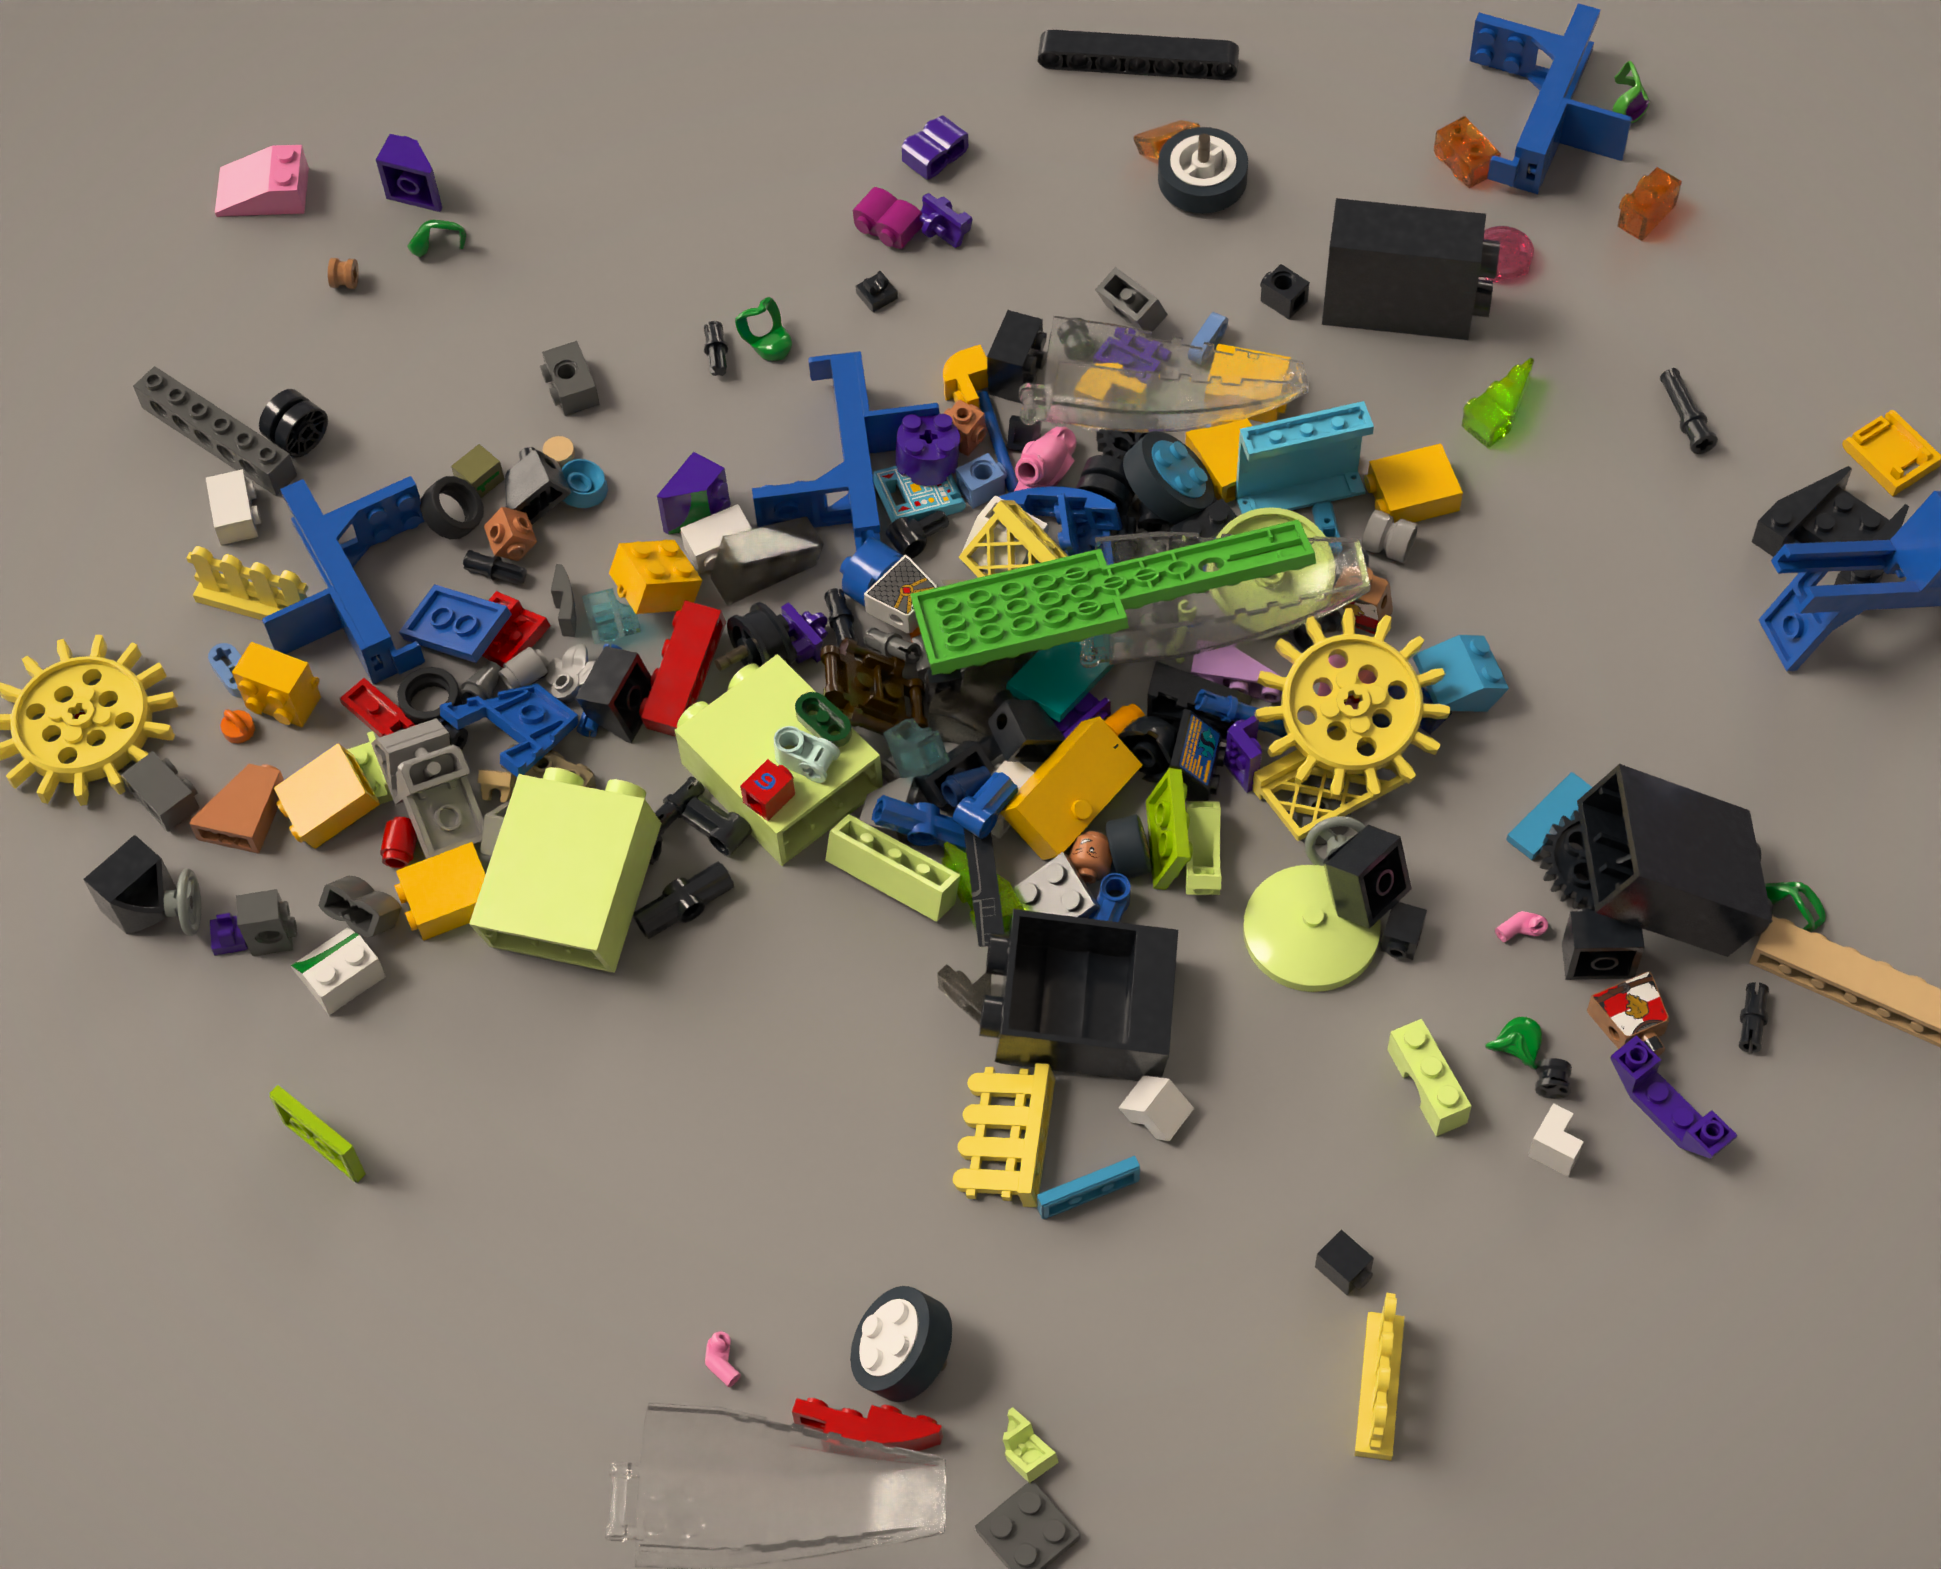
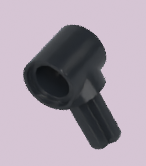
(910, 535)

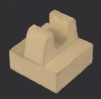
(496, 780)

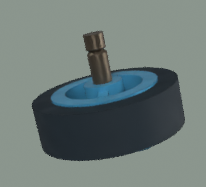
(1167, 477)

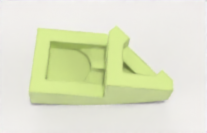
(1026, 1450)

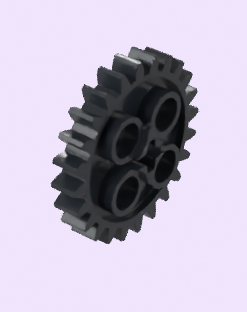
(1565, 861)

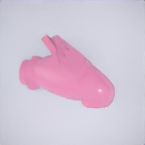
(1046, 459)

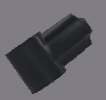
(723, 829)

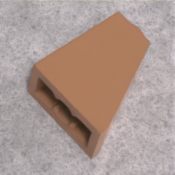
(241, 810)

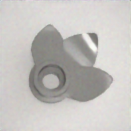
(569, 673)

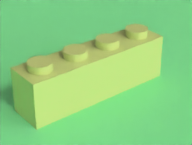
(892, 867)

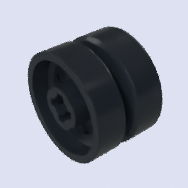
(293, 422)
(1107, 478)

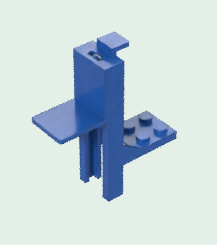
(1554, 115)
(860, 435)
(345, 601)
(1809, 613)

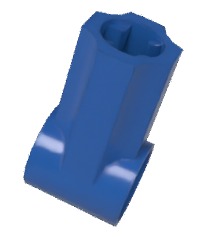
(981, 811)
(1112, 907)

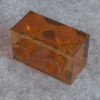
(1465, 151)
(1648, 203)

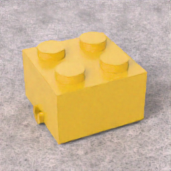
(654, 576)
(276, 685)

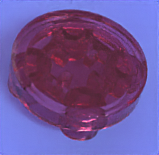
(1514, 254)

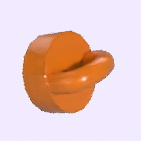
(237, 726)

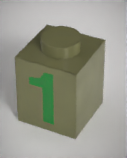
(479, 470)

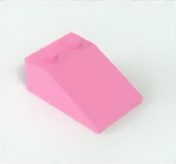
(264, 183)

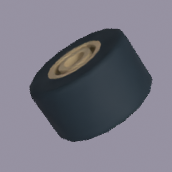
(1129, 846)

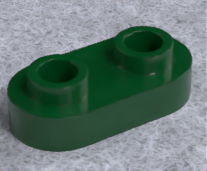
(825, 721)

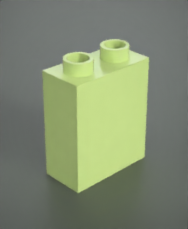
(736, 735)
(567, 869)

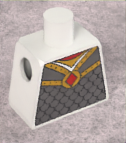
(890, 596)

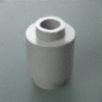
(524, 668)

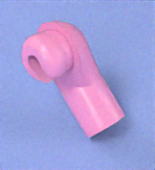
(1522, 923)
(717, 1358)

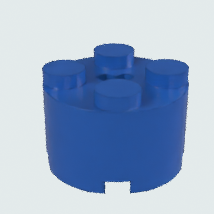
(866, 568)

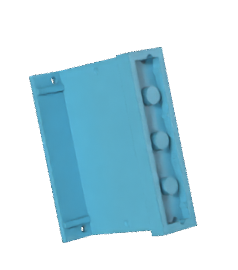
(1302, 459)

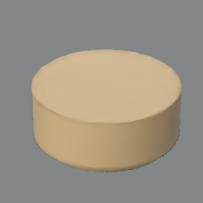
(560, 449)

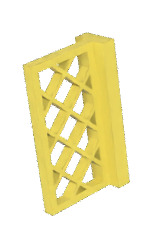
(1021, 526)
(1282, 774)

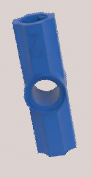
(919, 822)

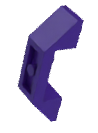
(1665, 1106)

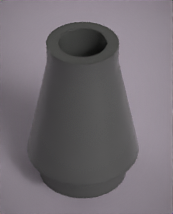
(482, 682)

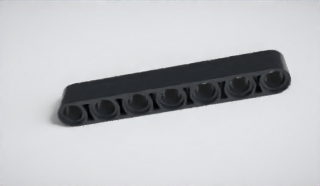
(1138, 54)

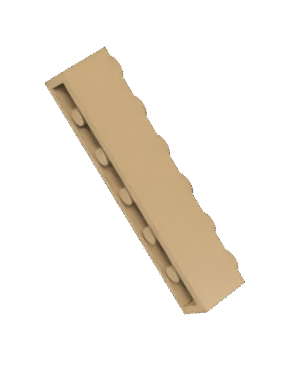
(1850, 979)

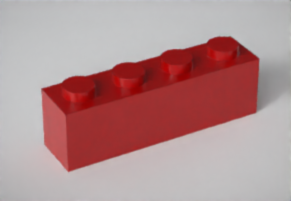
(683, 666)

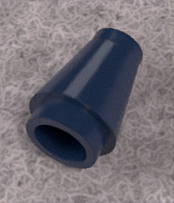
(964, 784)

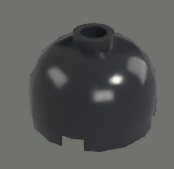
(1152, 743)

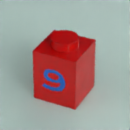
(768, 789)

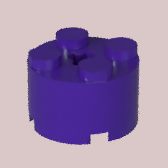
(927, 448)

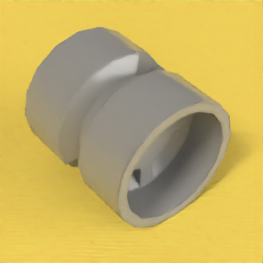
(1392, 537)

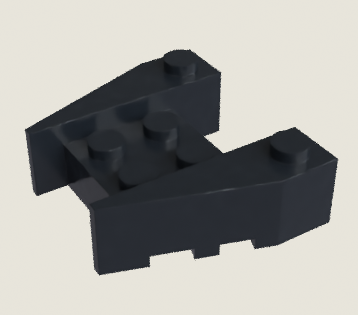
(1826, 515)

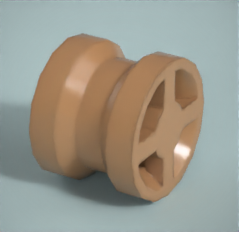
(343, 273)

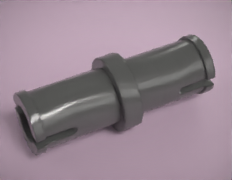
(892, 645)

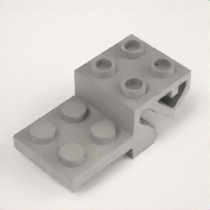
(432, 784)

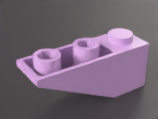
(1234, 670)

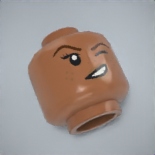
(1091, 856)

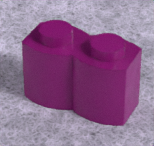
(887, 217)

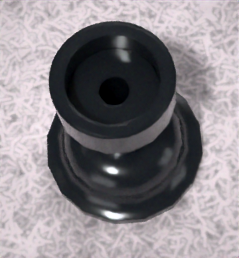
(1302, 640)

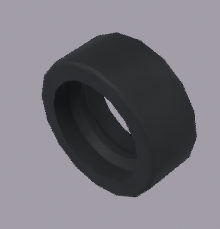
(439, 520)
(422, 679)

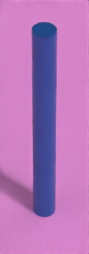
(997, 440)

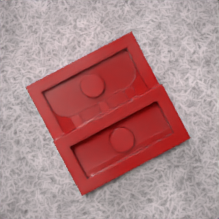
(518, 633)

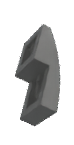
(564, 600)

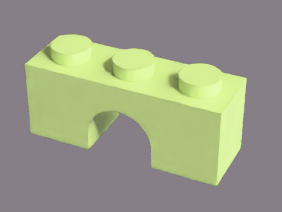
(1440, 1093)

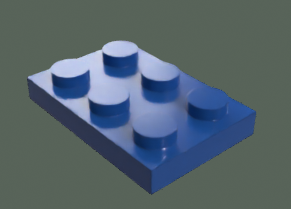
(455, 623)

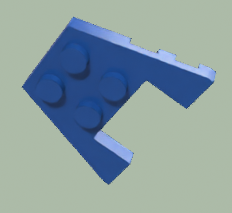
(526, 715)

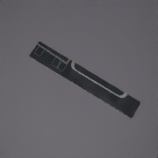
(984, 887)

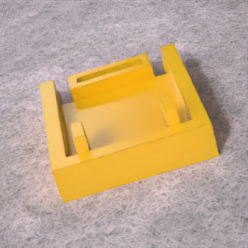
(1888, 450)

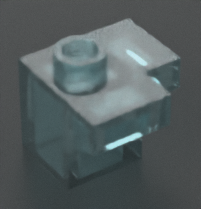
(609, 617)
(915, 749)

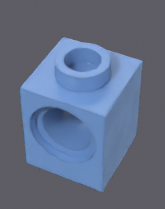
(977, 490)

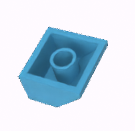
(1470, 671)

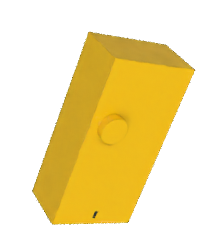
(1071, 788)

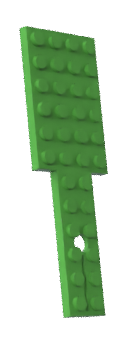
(1085, 596)

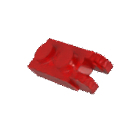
(374, 709)

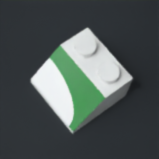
(339, 970)

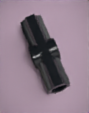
(683, 900)

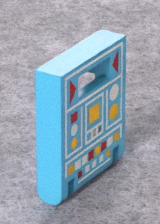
(919, 499)

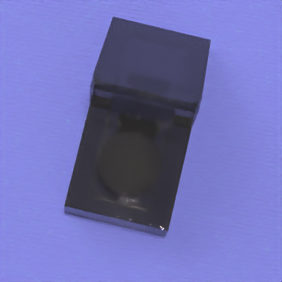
(963, 992)

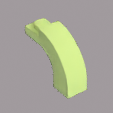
(1204, 869)

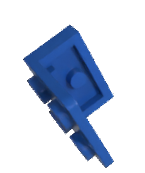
(1076, 532)

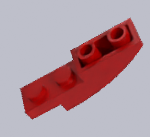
(882, 1424)

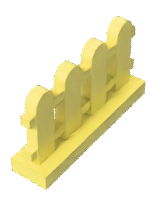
(233, 590)
(1010, 1150)
(1380, 1382)

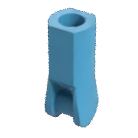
(1325, 519)

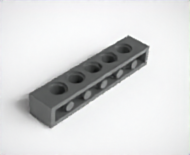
(215, 430)

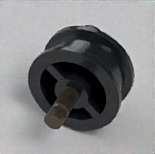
(757, 638)

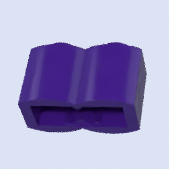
(934, 147)

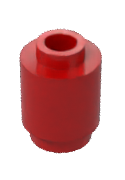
(398, 843)

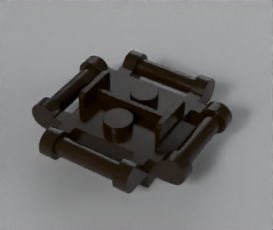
(870, 689)

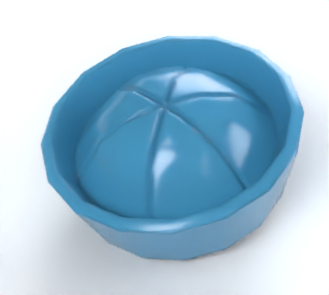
(586, 483)

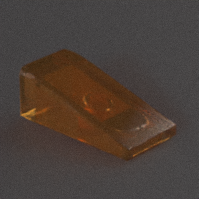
(1151, 141)

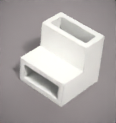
(1157, 1106)
(1553, 1144)

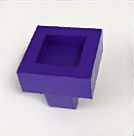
(226, 935)

